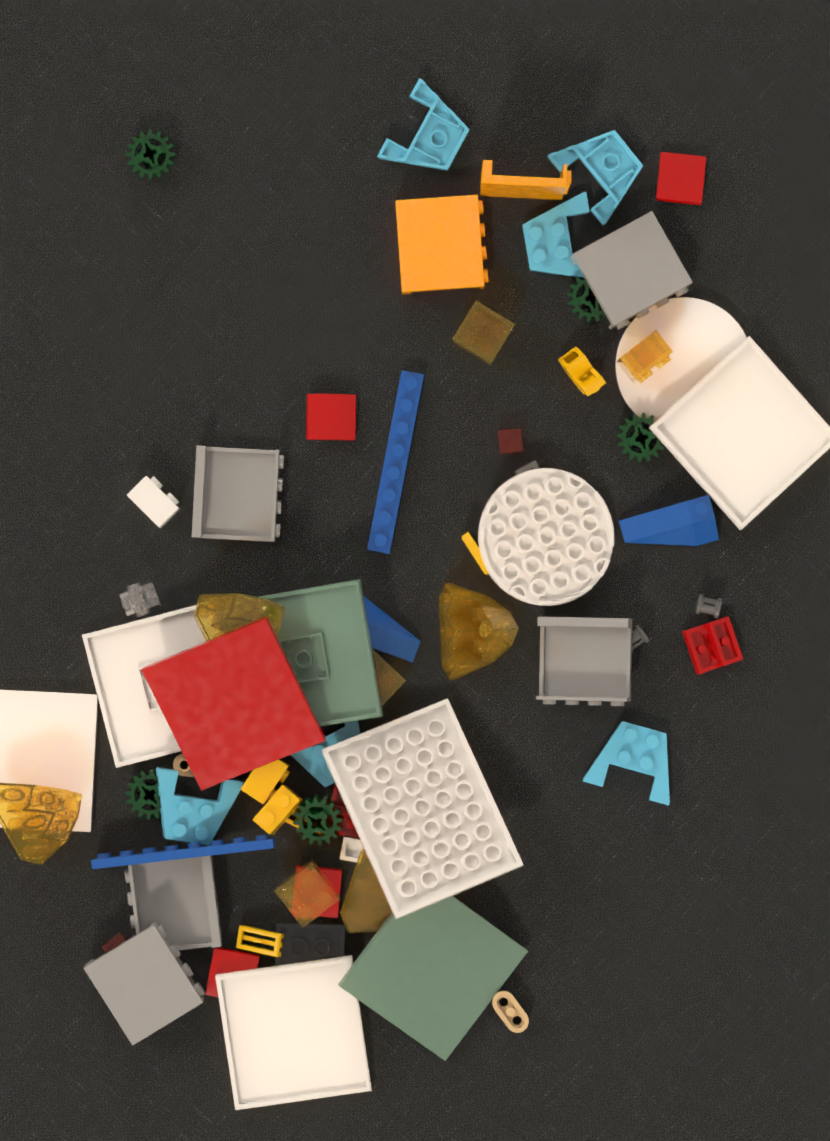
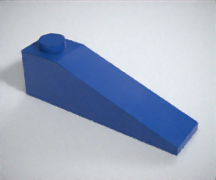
(679, 524)
(388, 635)

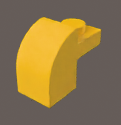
(581, 371)

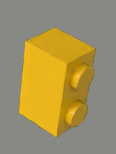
(263, 780)
(277, 810)

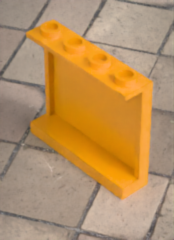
(522, 186)
(441, 243)

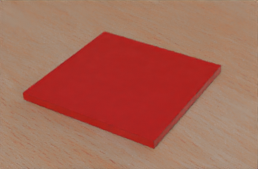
(233, 703)

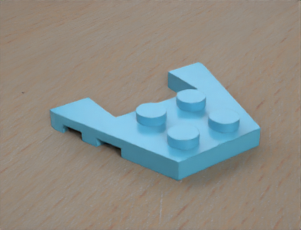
(436, 139)
(609, 163)
(549, 239)
(635, 750)
(313, 759)
(192, 817)

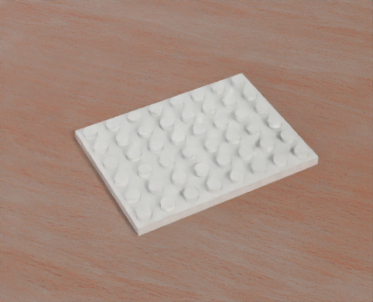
(421, 808)

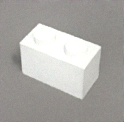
(154, 501)

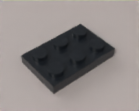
(310, 943)

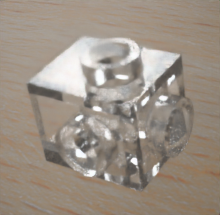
(139, 599)

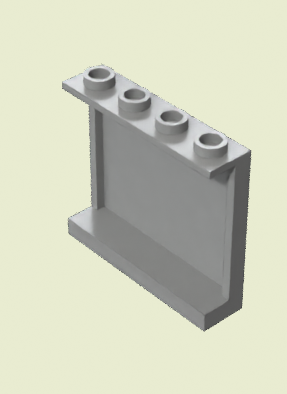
(632, 270)
(237, 494)
(585, 660)
(179, 897)
(145, 983)

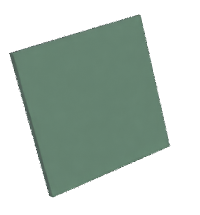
(331, 650)
(433, 972)

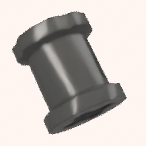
(708, 605)
(638, 637)

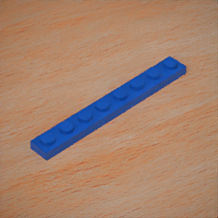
(395, 462)
(173, 852)

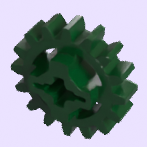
(140, 159)
(595, 312)
(630, 440)
(142, 786)
(325, 826)

